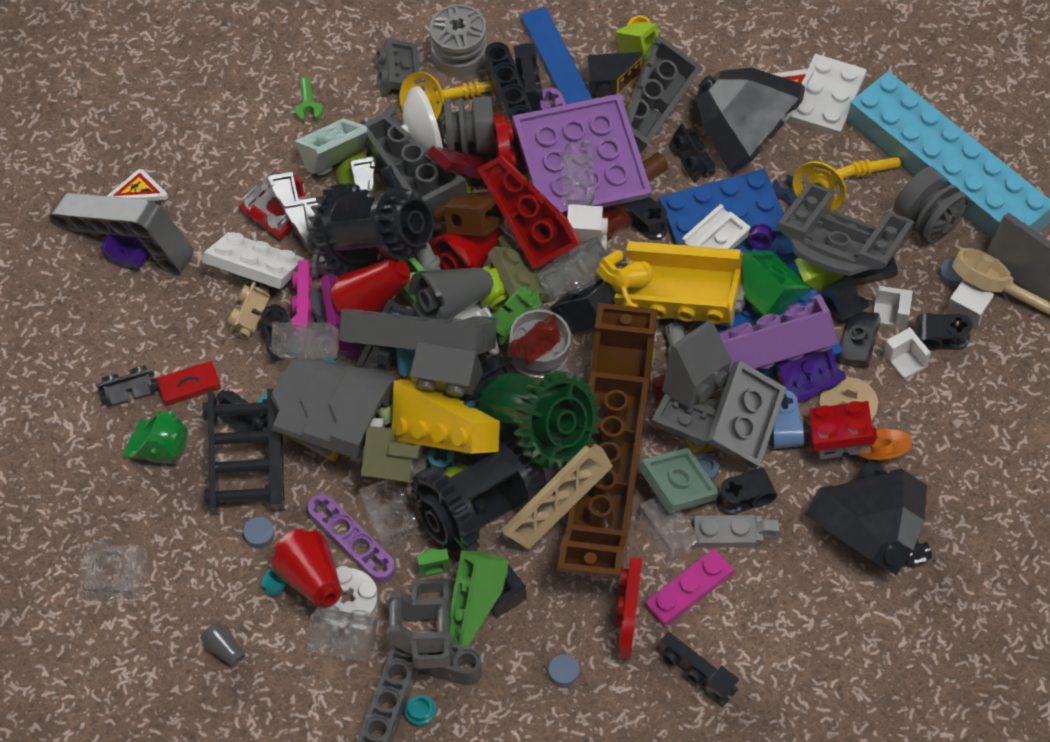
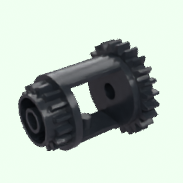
(357, 227)
(496, 483)

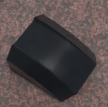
(581, 308)

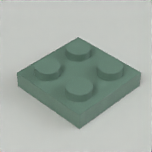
(678, 480)

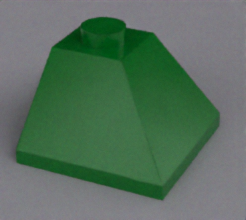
(770, 283)

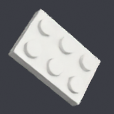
(828, 95)
(252, 259)

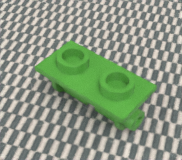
(520, 302)

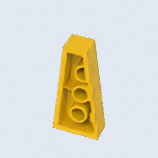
(441, 421)

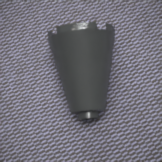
(449, 291)

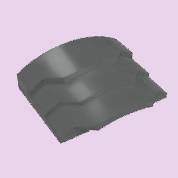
(837, 240)
(330, 403)

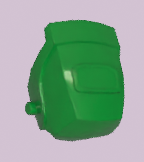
(158, 439)

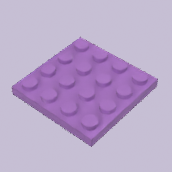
(616, 158)

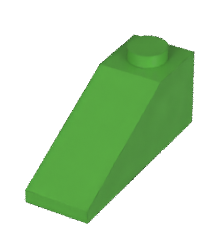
(476, 590)

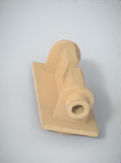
(242, 319)

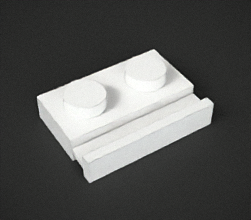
(718, 230)

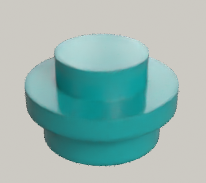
(420, 710)

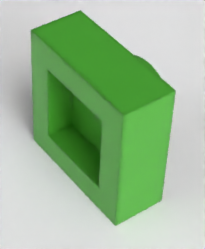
(433, 562)

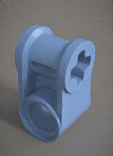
(788, 427)

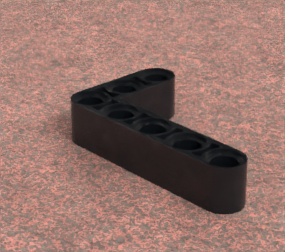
(506, 85)

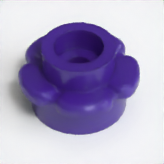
(761, 236)

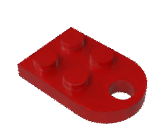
(503, 135)
(628, 605)

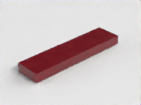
(456, 161)

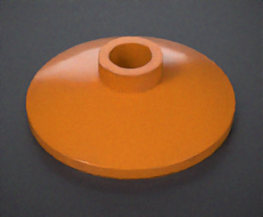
(889, 445)

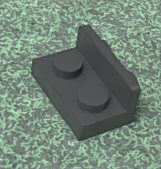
(395, 62)
(684, 422)

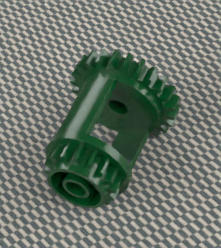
(545, 417)

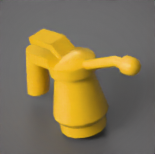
(631, 276)

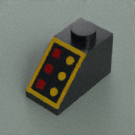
(612, 72)

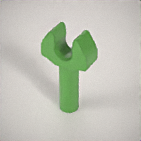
(308, 104)

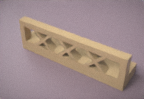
(558, 496)

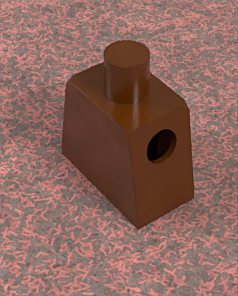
(470, 214)

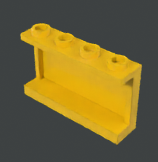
(687, 281)

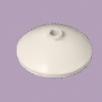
(420, 119)

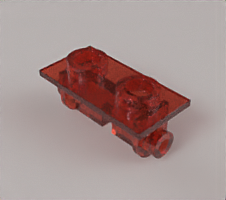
(537, 340)

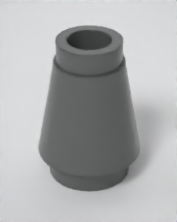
(221, 642)

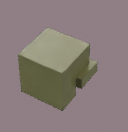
(387, 457)

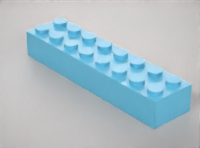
(924, 137)

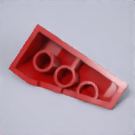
(534, 220)

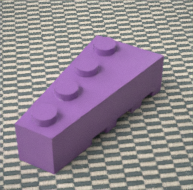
(782, 336)

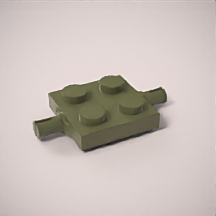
(516, 270)

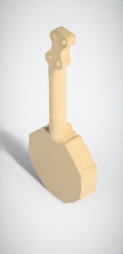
(991, 275)

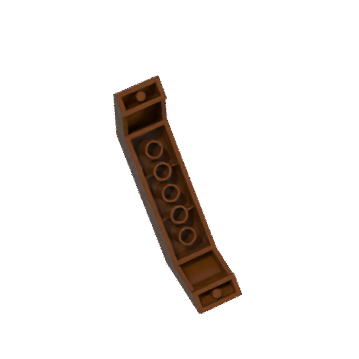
(621, 378)

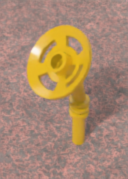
(441, 95)
(828, 179)

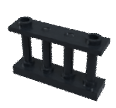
(270, 464)

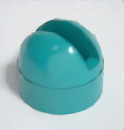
(272, 583)

